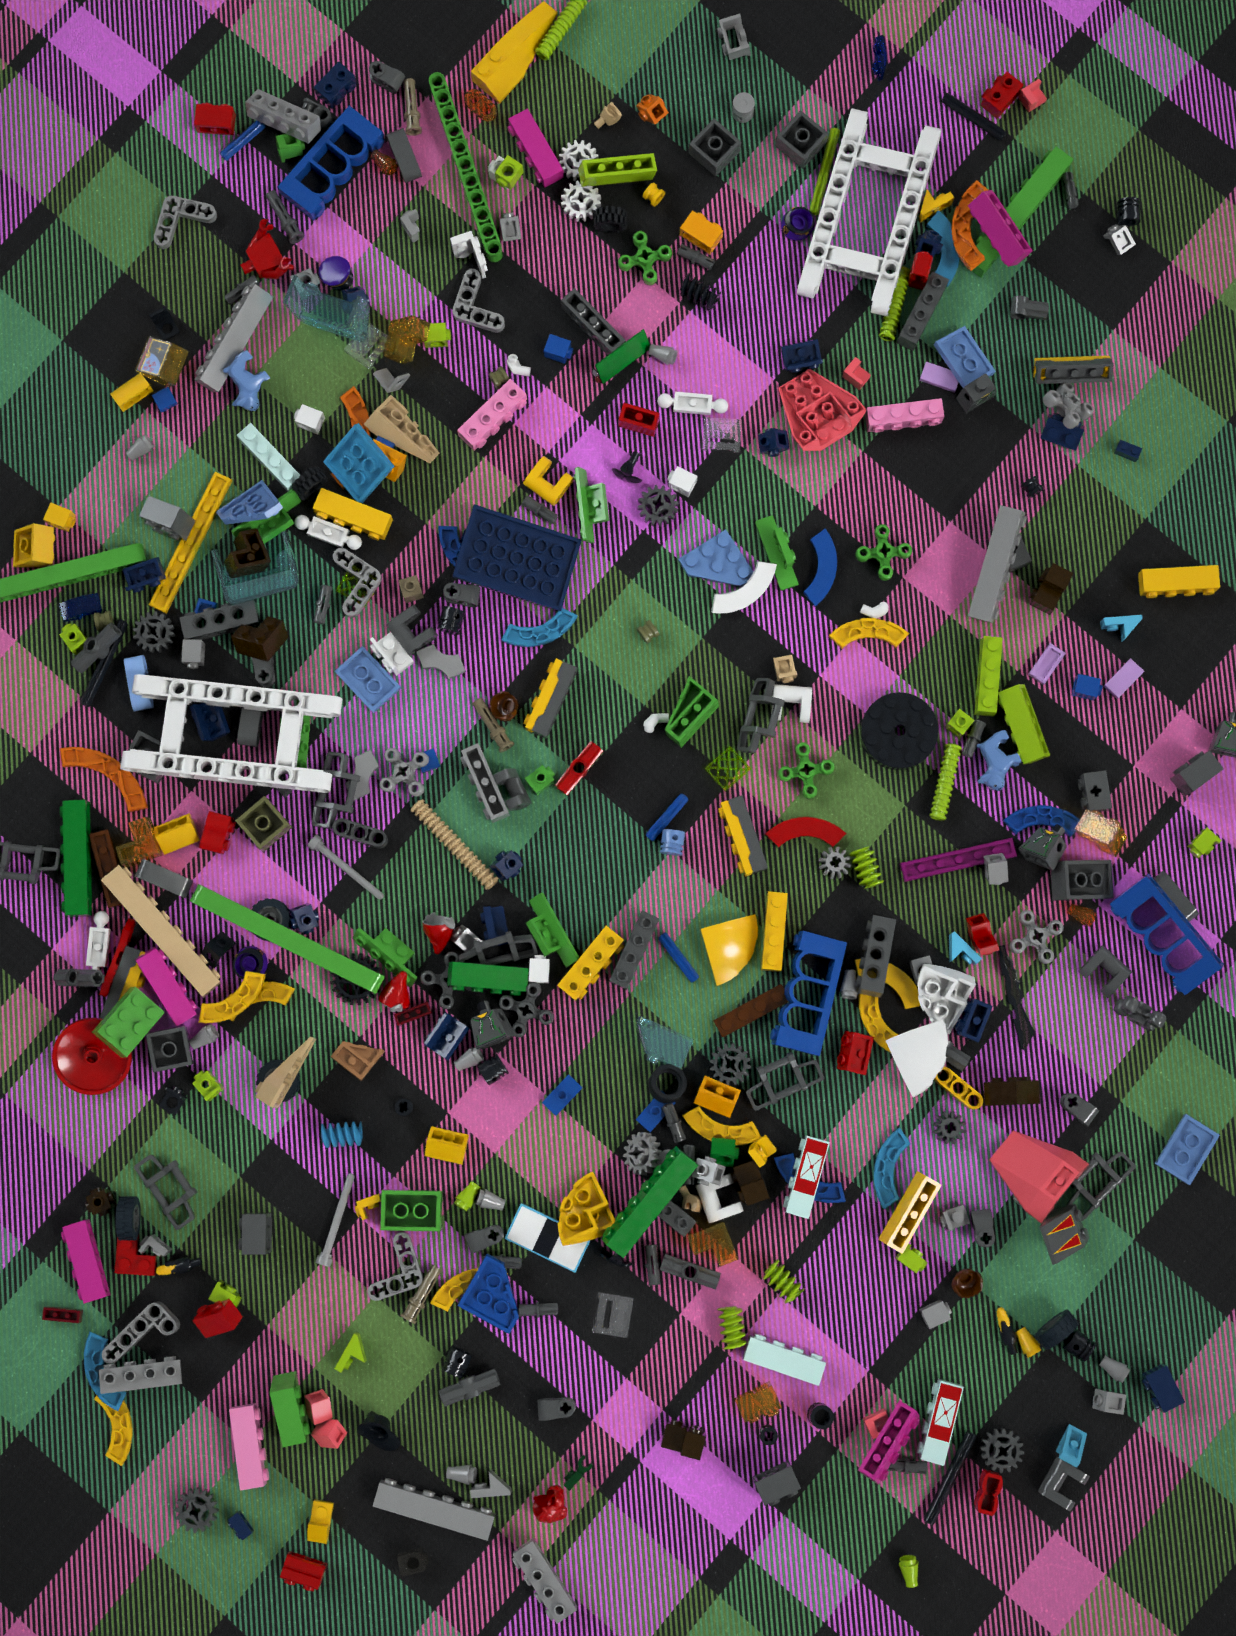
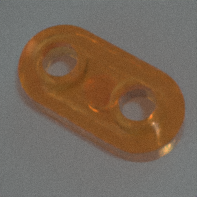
(481, 106)

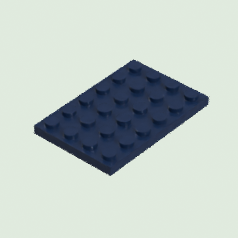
(516, 558)

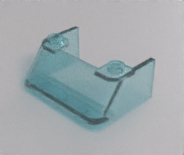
(328, 312)
(263, 583)
(662, 1043)

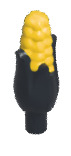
(178, 1266)
(1006, 1331)

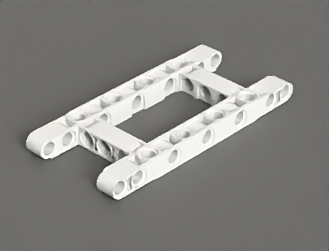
(861, 263)
(224, 769)

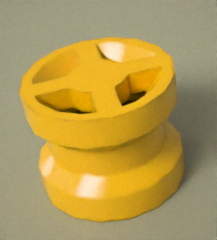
(653, 194)

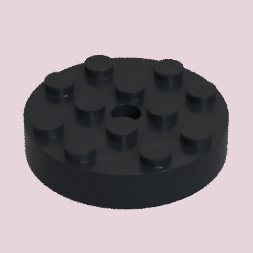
(899, 711)

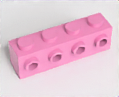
(492, 415)
(904, 415)
(248, 1446)

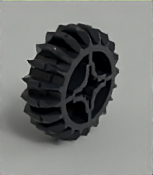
(358, 996)

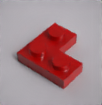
(132, 1263)

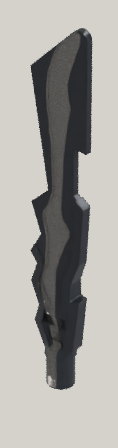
(1014, 995)

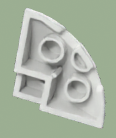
(943, 993)
(920, 1055)

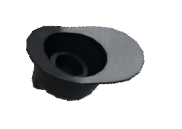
(378, 1431)

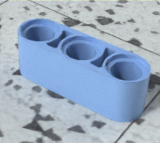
(135, 666)

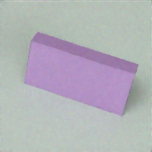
(939, 377)
(1046, 663)
(1124, 678)

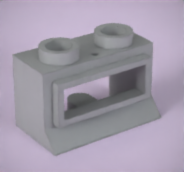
(731, 23)

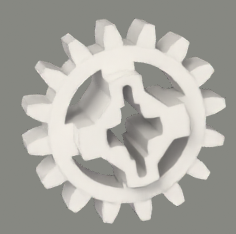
(572, 155)
(570, 202)

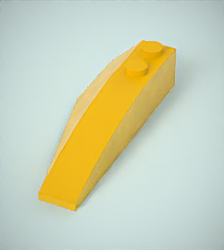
(511, 56)

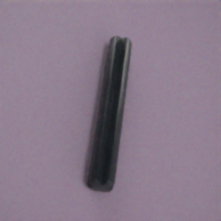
(973, 116)

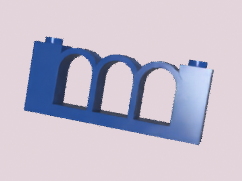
(313, 203)
(825, 948)
(1184, 979)

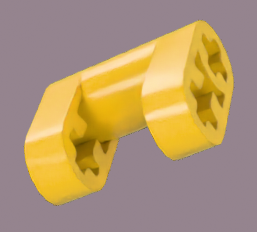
(542, 487)

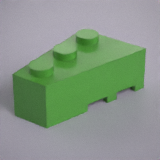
(690, 713)
(288, 1409)

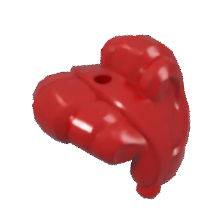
(550, 1507)

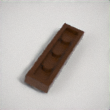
(105, 860)
(751, 1011)

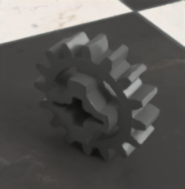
(665, 507)
(148, 637)
(740, 1056)
(1008, 1445)
(199, 1518)

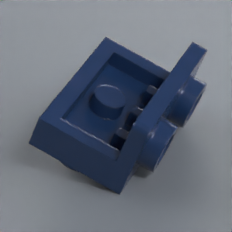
(801, 355)
(1057, 433)
(143, 574)
(209, 721)
(495, 922)
(446, 1036)

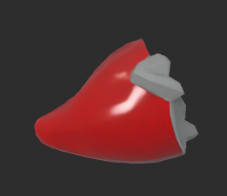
(438, 930)
(395, 993)

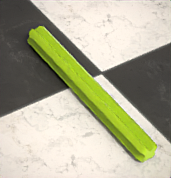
(824, 171)

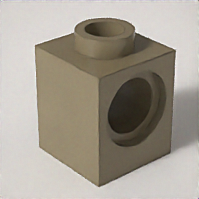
(411, 589)

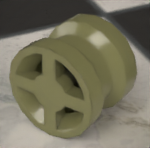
(498, 377)
(102, 620)
(648, 631)

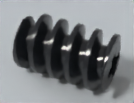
(699, 293)

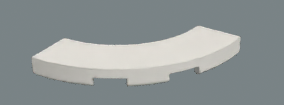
(748, 593)

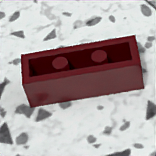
(413, 1014)
(62, 1314)

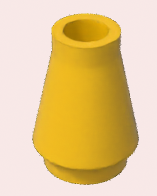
(1028, 1343)

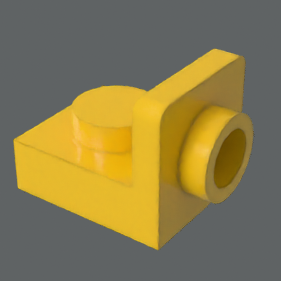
(761, 1150)
(370, 1202)

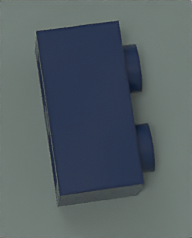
(1128, 450)
(240, 1525)

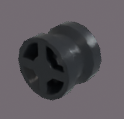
(1032, 487)

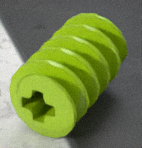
(866, 867)
(782, 1281)
(732, 1327)

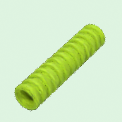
(559, 28)
(890, 322)
(945, 782)

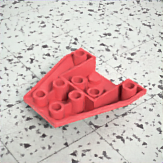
(819, 410)
(1036, 1172)

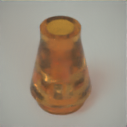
(384, 162)
(1082, 914)

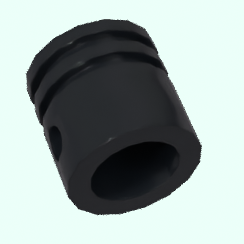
(1128, 211)
(451, 620)
(492, 1069)
(1079, 1345)
(454, 1365)
(820, 1415)

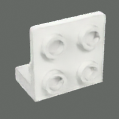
(464, 245)
(393, 654)

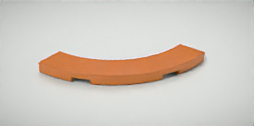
(961, 228)
(357, 412)
(109, 767)

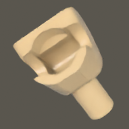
(609, 115)
(690, 1199)

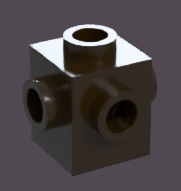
(107, 1201)

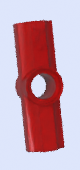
(585, 758)

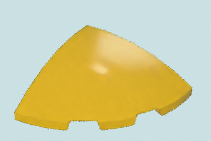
(730, 946)
(584, 1212)

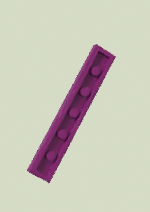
(955, 860)

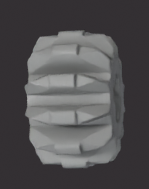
(828, 859)

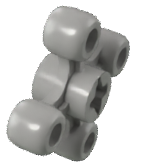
(1068, 405)
(397, 777)
(1039, 944)

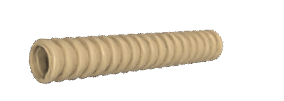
(454, 844)

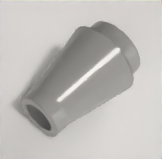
(663, 353)
(140, 447)
(848, 987)
(205, 1036)
(469, 1059)
(489, 1200)
(1115, 1369)
(464, 1474)

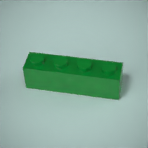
(487, 977)

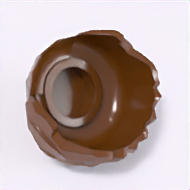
(504, 706)
(967, 1283)

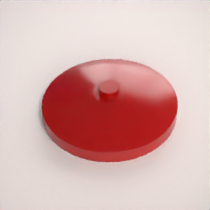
(87, 1062)

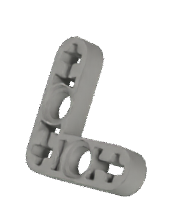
(179, 211)
(467, 305)
(362, 576)
(406, 1271)

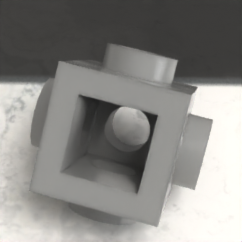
(708, 1171)

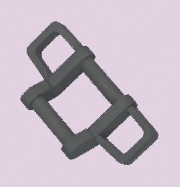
(756, 731)
(333, 807)
(38, 850)
(508, 937)
(801, 1085)
(1104, 1165)
(150, 1183)

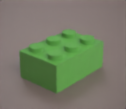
(128, 1022)
(411, 1210)

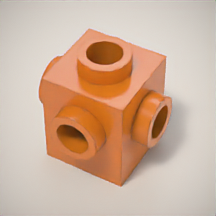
(652, 109)

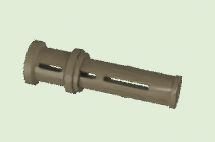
(411, 115)
(497, 732)
(417, 1302)

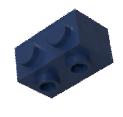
(335, 85)
(973, 1020)
(1162, 1388)

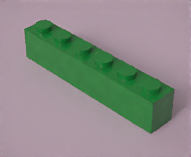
(77, 858)
(649, 1201)

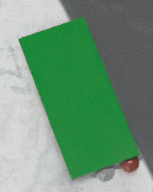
(621, 357)

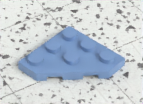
(251, 505)
(718, 561)

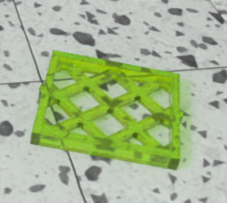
(345, 578)
(716, 778)

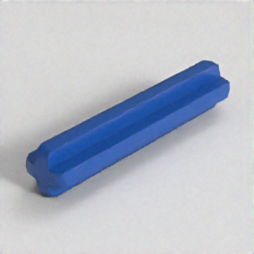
(242, 140)
(666, 817)
(678, 957)

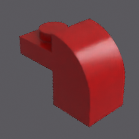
(981, 934)

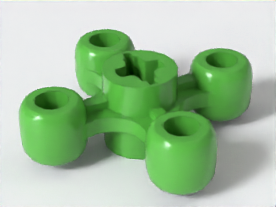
(651, 256)
(878, 555)
(805, 762)

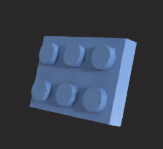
(963, 356)
(368, 679)
(1187, 1149)

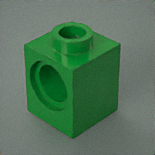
(724, 1151)

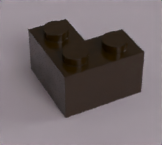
(250, 555)
(1052, 585)
(260, 641)
(1011, 1092)
(750, 1183)
(684, 1439)

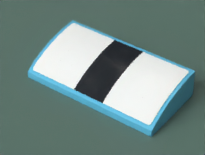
(541, 1236)

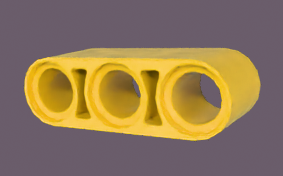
(966, 1091)

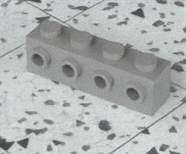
(283, 116)
(485, 783)
(140, 1376)
(544, 1580)

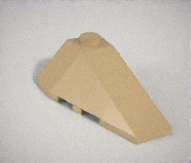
(394, 425)
(278, 1083)

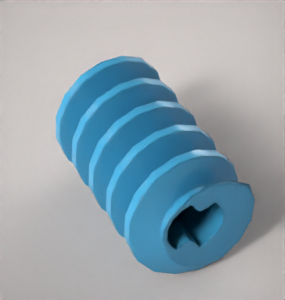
(341, 1135)

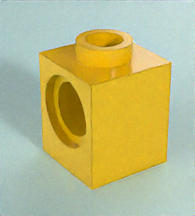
(59, 517)

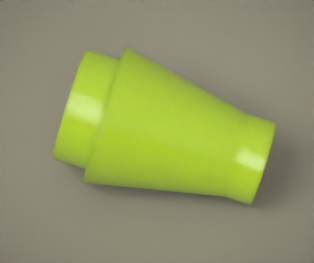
(467, 1196)
(909, 1569)

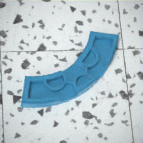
(949, 258)
(541, 634)
(885, 1165)
(93, 1363)

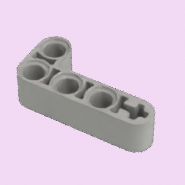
(137, 1334)

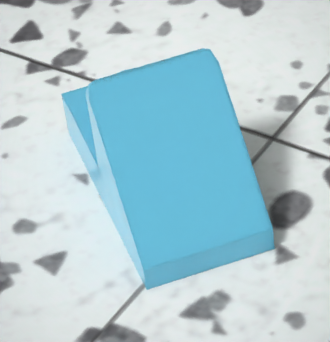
(1125, 623)
(957, 946)
(1072, 1445)

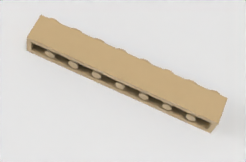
(161, 931)

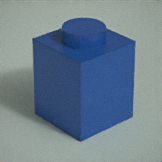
(558, 349)
(1086, 687)

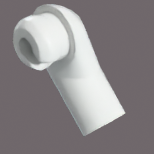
(516, 367)
(875, 612)
(653, 720)

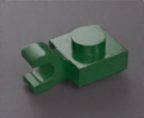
(573, 1477)

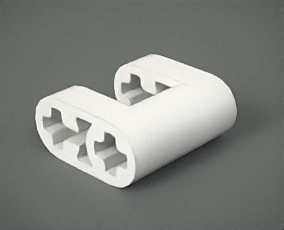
(795, 694)
(711, 1201)

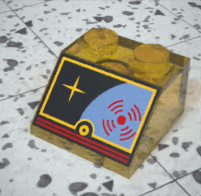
(161, 361)

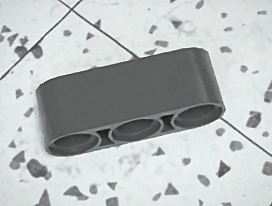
(404, 155)
(250, 726)
(352, 828)
(164, 878)
(1176, 895)

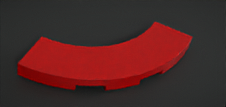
(804, 827)
(123, 942)

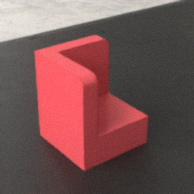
(1032, 96)
(855, 374)
(318, 1407)
(875, 1422)
(329, 1434)

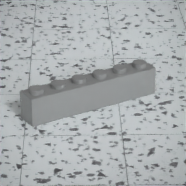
(233, 337)
(997, 563)
(433, 1509)

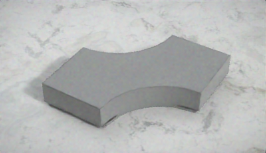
(448, 664)
(364, 766)

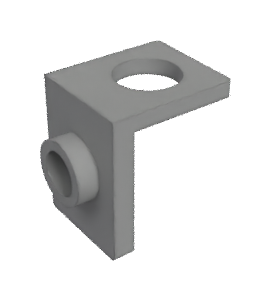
(388, 382)

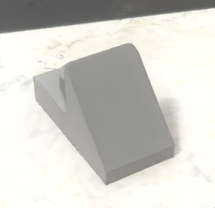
(496, 1488)

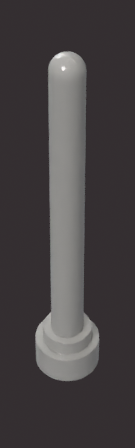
(317, 844)
(325, 1256)

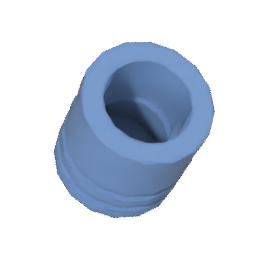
(672, 846)

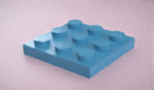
(358, 463)

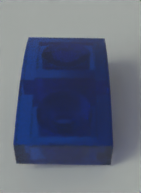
(880, 59)
(80, 606)

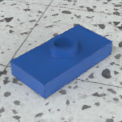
(562, 1095)
(652, 1114)

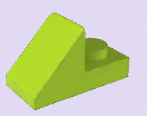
(354, 1349)

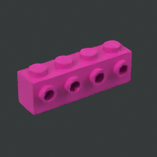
(535, 148)
(999, 228)
(165, 986)
(86, 1261)
(889, 1442)

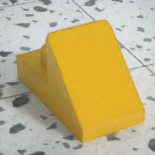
(931, 206)
(320, 1521)

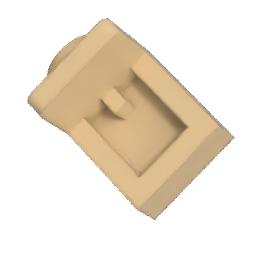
(785, 669)

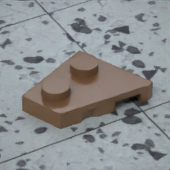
(356, 1058)

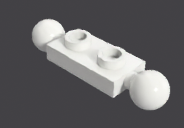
(692, 403)
(328, 532)
(98, 942)

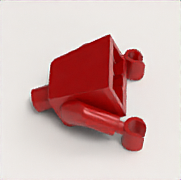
(265, 255)

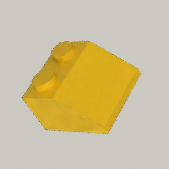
(33, 546)

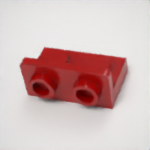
(854, 1052)

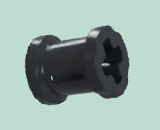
(768, 1441)

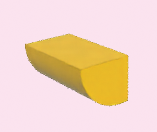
(131, 392)
(176, 834)
(446, 1145)

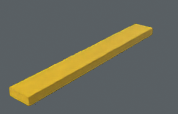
(188, 549)

